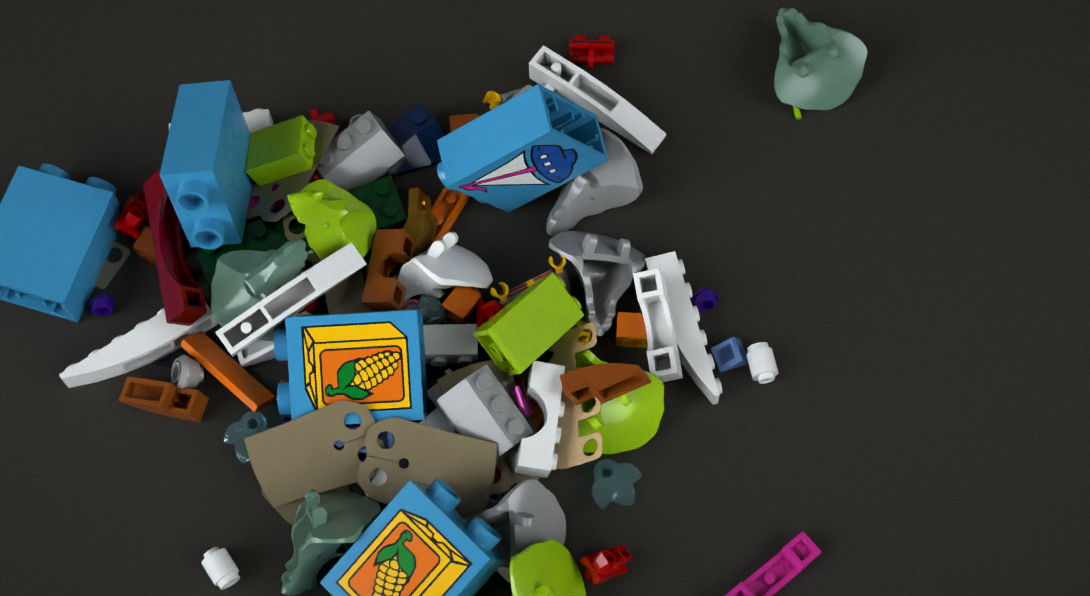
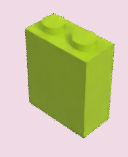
(281, 150)

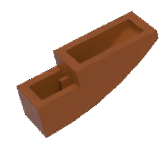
(602, 381)
(164, 399)

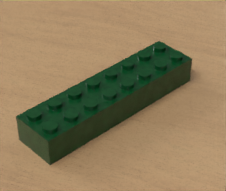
(261, 235)

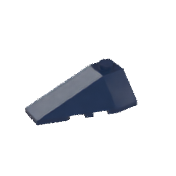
(417, 136)

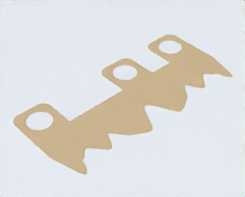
(571, 445)

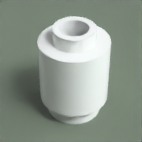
(762, 362)
(220, 567)

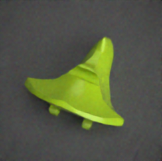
(333, 219)
(625, 420)
(545, 571)

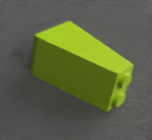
(529, 324)

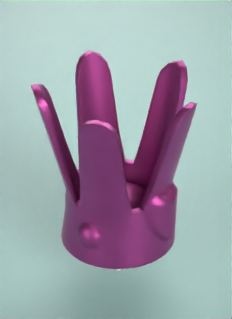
(521, 401)

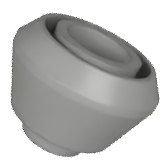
(186, 372)

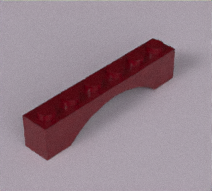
(180, 293)

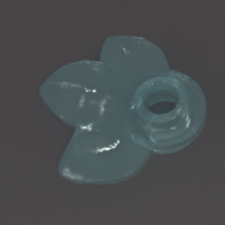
(432, 310)
(239, 430)
(617, 486)

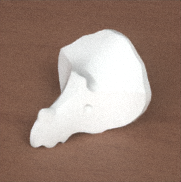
(443, 267)

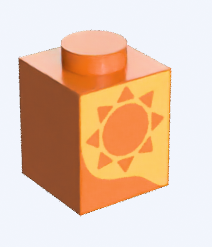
(462, 304)
(631, 330)

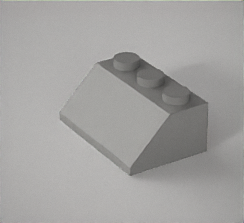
(360, 153)
(484, 411)

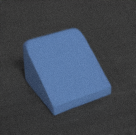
(729, 354)

